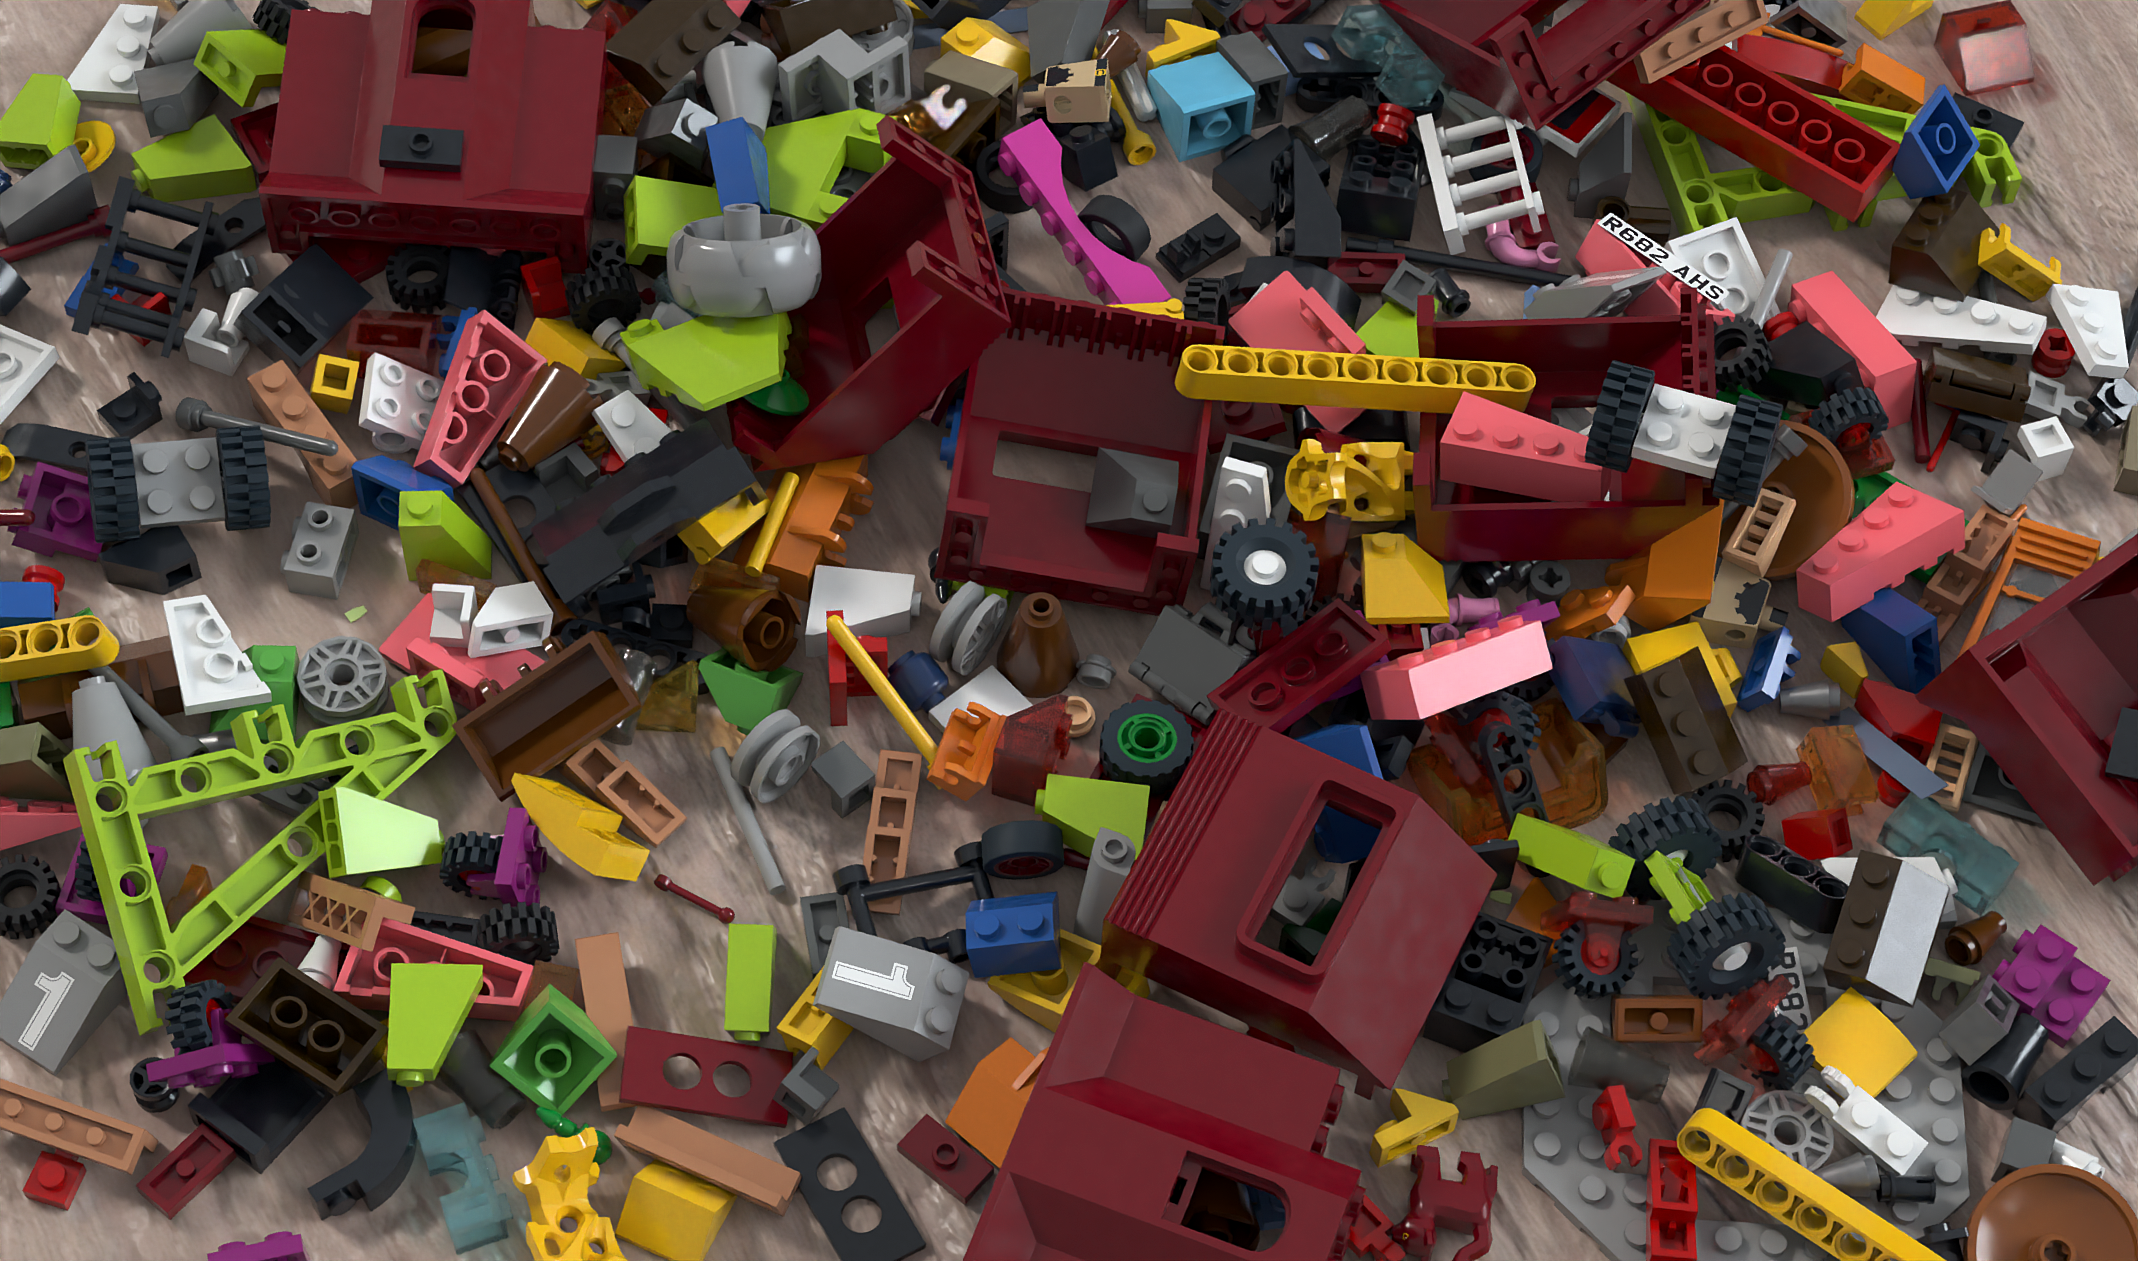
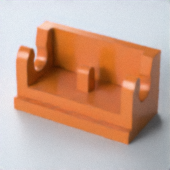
(1882, 82)
(966, 751)

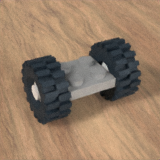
(178, 483)

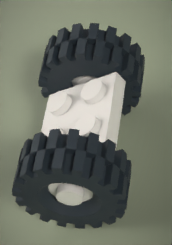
(1683, 432)

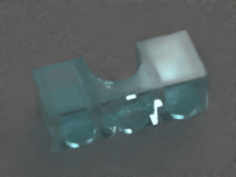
(1407, 71)
(1925, 828)
(475, 1211)

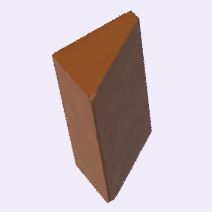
(1656, 1018)

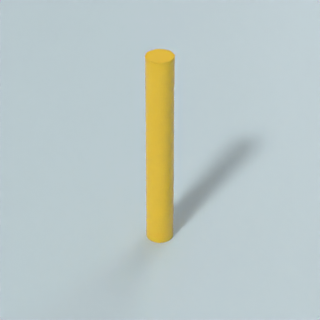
(772, 524)

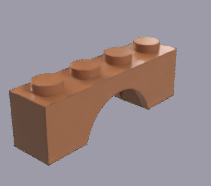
(287, 405)

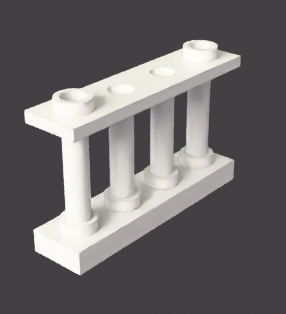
(1451, 196)

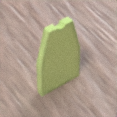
(355, 613)
(1501, 897)

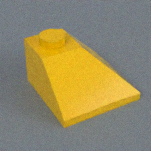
(988, 43)
(1401, 582)

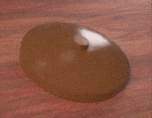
(1823, 499)
(2051, 1216)

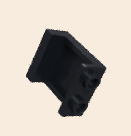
(261, 1111)

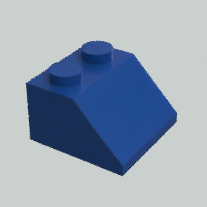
(1934, 147)
(379, 487)
(1013, 934)

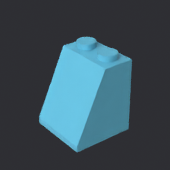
(1201, 104)

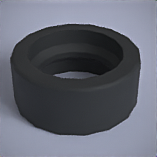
(992, 194)
(1121, 219)

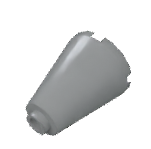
(186, 30)
(741, 83)
(103, 717)

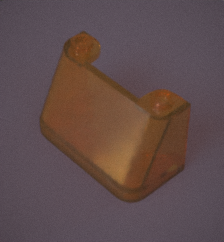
(1566, 768)

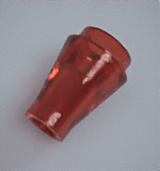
(1777, 781)

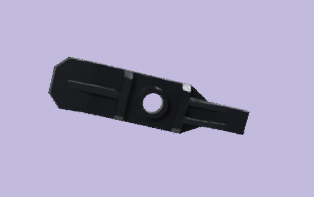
(244, 215)
(47, 445)

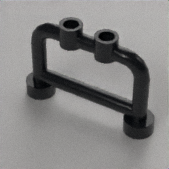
(855, 883)

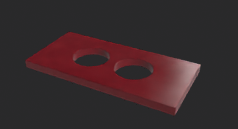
(645, 1084)

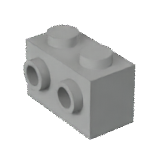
(320, 550)

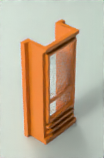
(2030, 570)

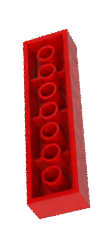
(1773, 127)

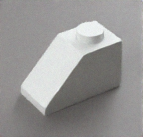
(510, 621)

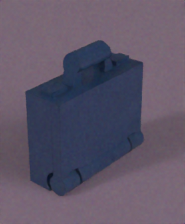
(1592, 684)

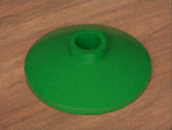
(781, 398)

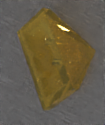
(672, 701)

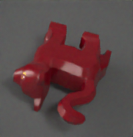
(1448, 1205)

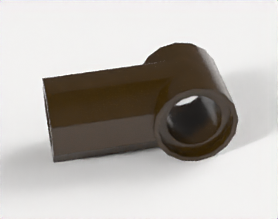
(1648, 220)

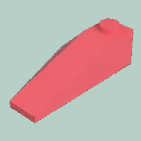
(35, 821)

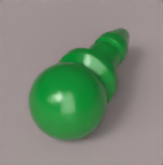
(567, 1128)

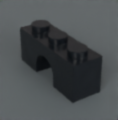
(2084, 1071)

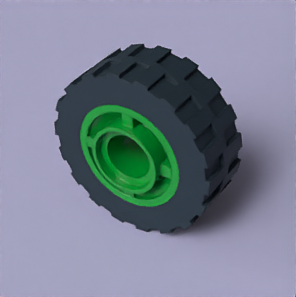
(1149, 726)

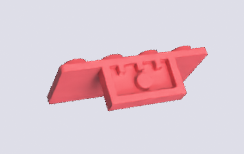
(1299, 319)
(412, 651)

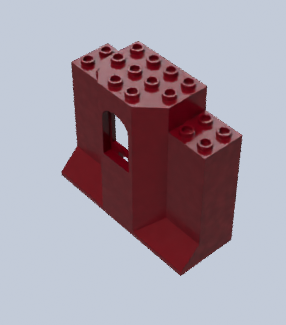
(525, 116)
(2049, 706)
(1153, 1099)

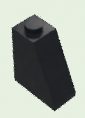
(1807, 368)

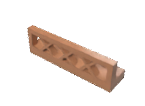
(1698, 35)
(342, 899)
(72, 1128)
(710, 1158)

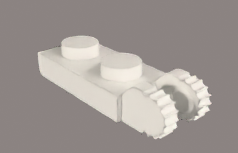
(1867, 1123)

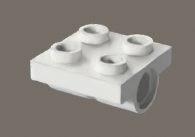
(397, 404)

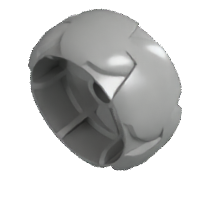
(744, 263)

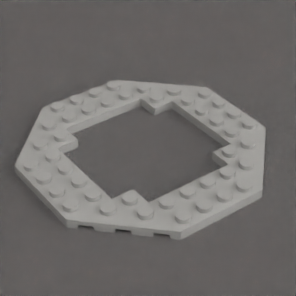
(1567, 1151)

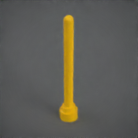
(1137, 144)
(883, 688)

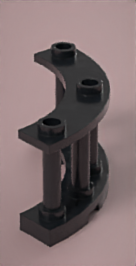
(99, 310)

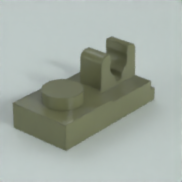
(1946, 973)

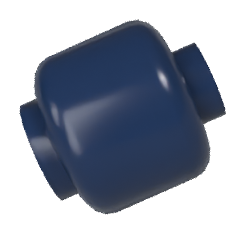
(918, 680)

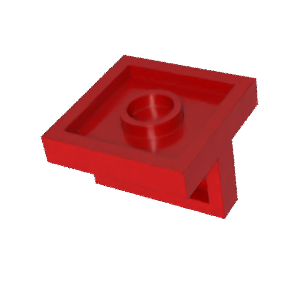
(844, 676)

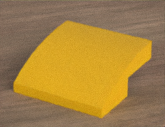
(1859, 1043)

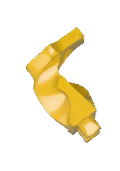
(1323, 479)
(561, 1194)

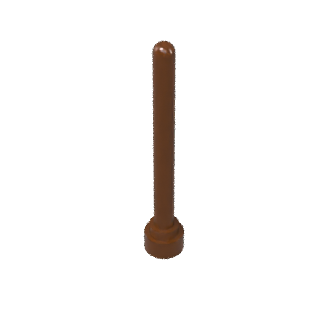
(521, 552)

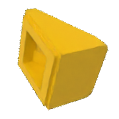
(1845, 666)

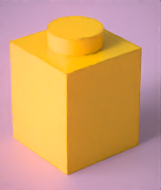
(333, 383)

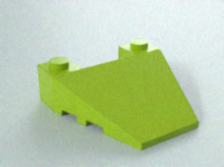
(809, 155)
(709, 356)

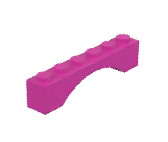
(1034, 163)

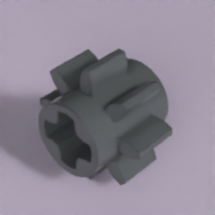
(233, 271)

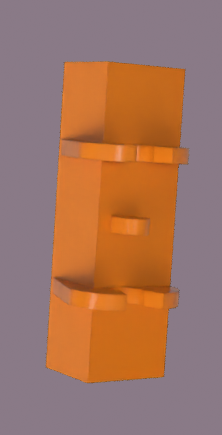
(813, 521)
(1671, 574)
(996, 1098)

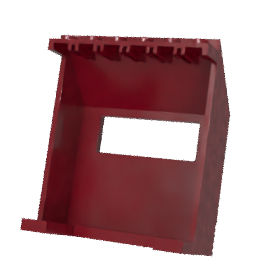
(1533, 76)
(901, 236)
(1569, 369)
(1075, 383)
(1221, 863)

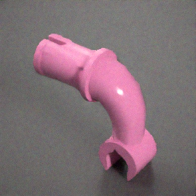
(1504, 248)
(1462, 611)

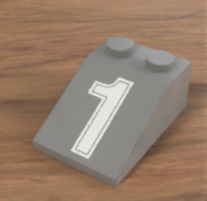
(1594, 295)
(892, 992)
(61, 993)

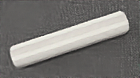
(1135, 89)

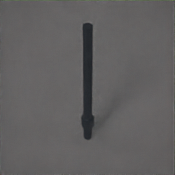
(1458, 263)

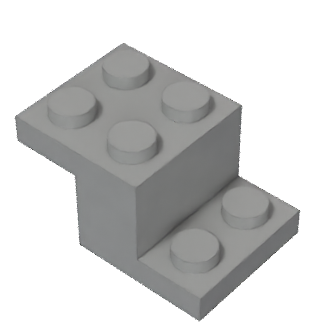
(842, 77)

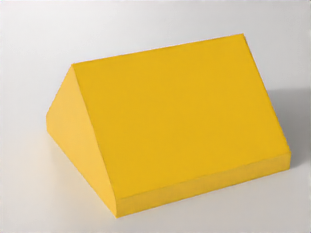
(572, 347)
(673, 1213)

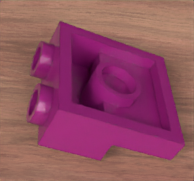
(60, 511)
(2051, 983)

